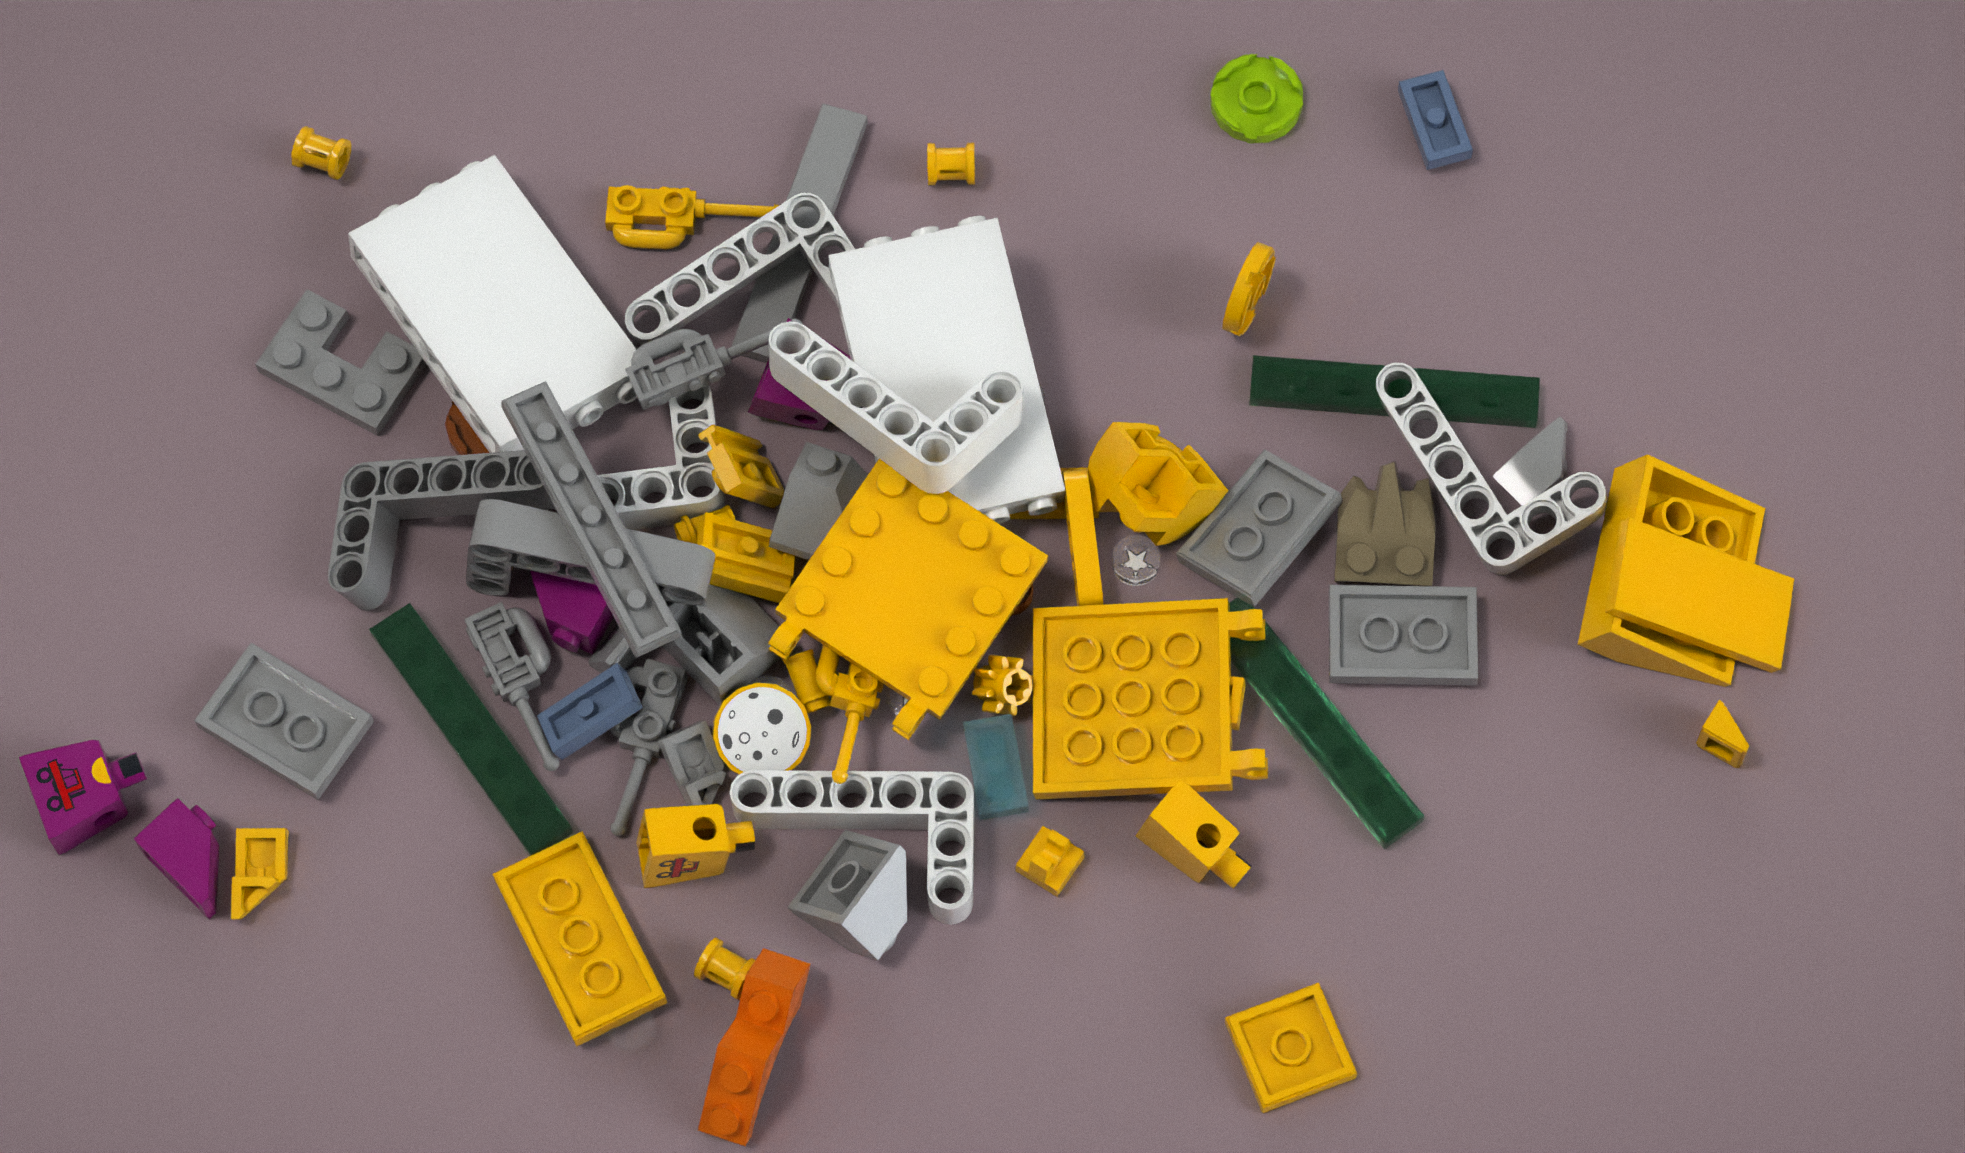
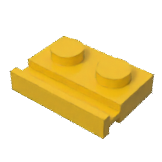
(740, 468)
(745, 559)

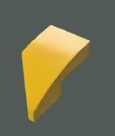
(259, 867)

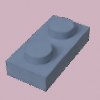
(1435, 120)
(589, 711)

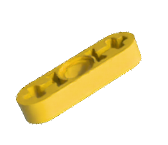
(1082, 538)

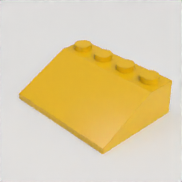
(1683, 506)

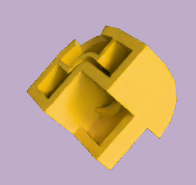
(1152, 482)

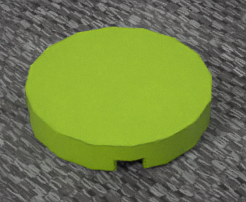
(1256, 98)

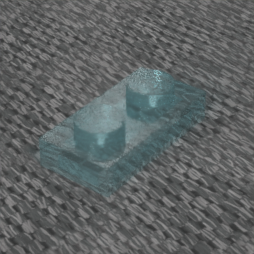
(995, 767)

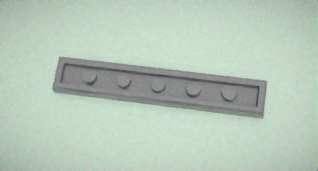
(824, 174)
(591, 519)

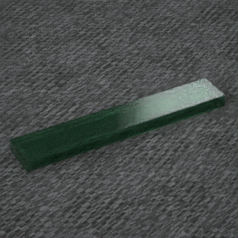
(1353, 390)
(471, 730)
(1325, 735)

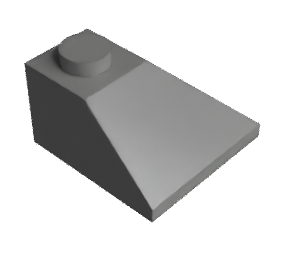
(814, 499)
(857, 894)

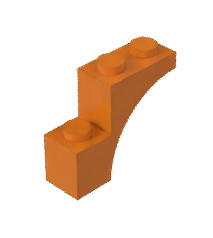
(751, 1044)

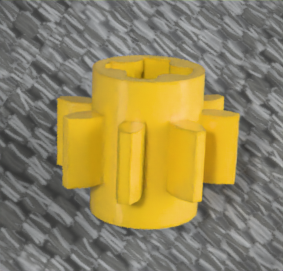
(1002, 685)

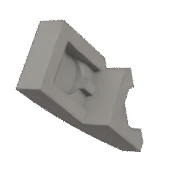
(1537, 464)
(694, 762)

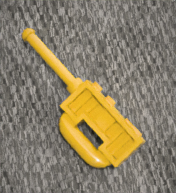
(667, 207)
(850, 692)

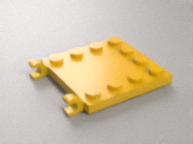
(909, 591)
(1137, 698)

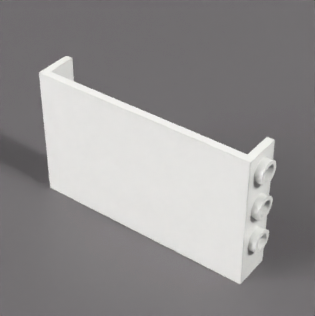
(494, 302)
(933, 322)

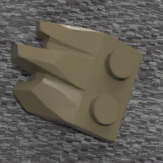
(1386, 531)

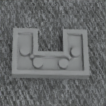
(302, 363)

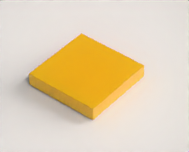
(1290, 1047)

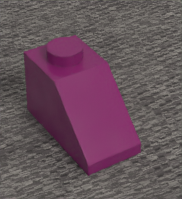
(572, 611)
(185, 852)

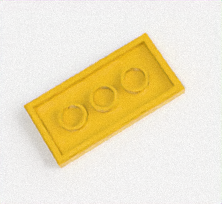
(1700, 595)
(579, 938)

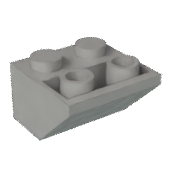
(723, 641)

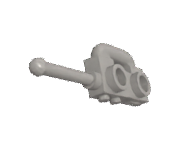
(686, 372)
(512, 674)
(663, 691)

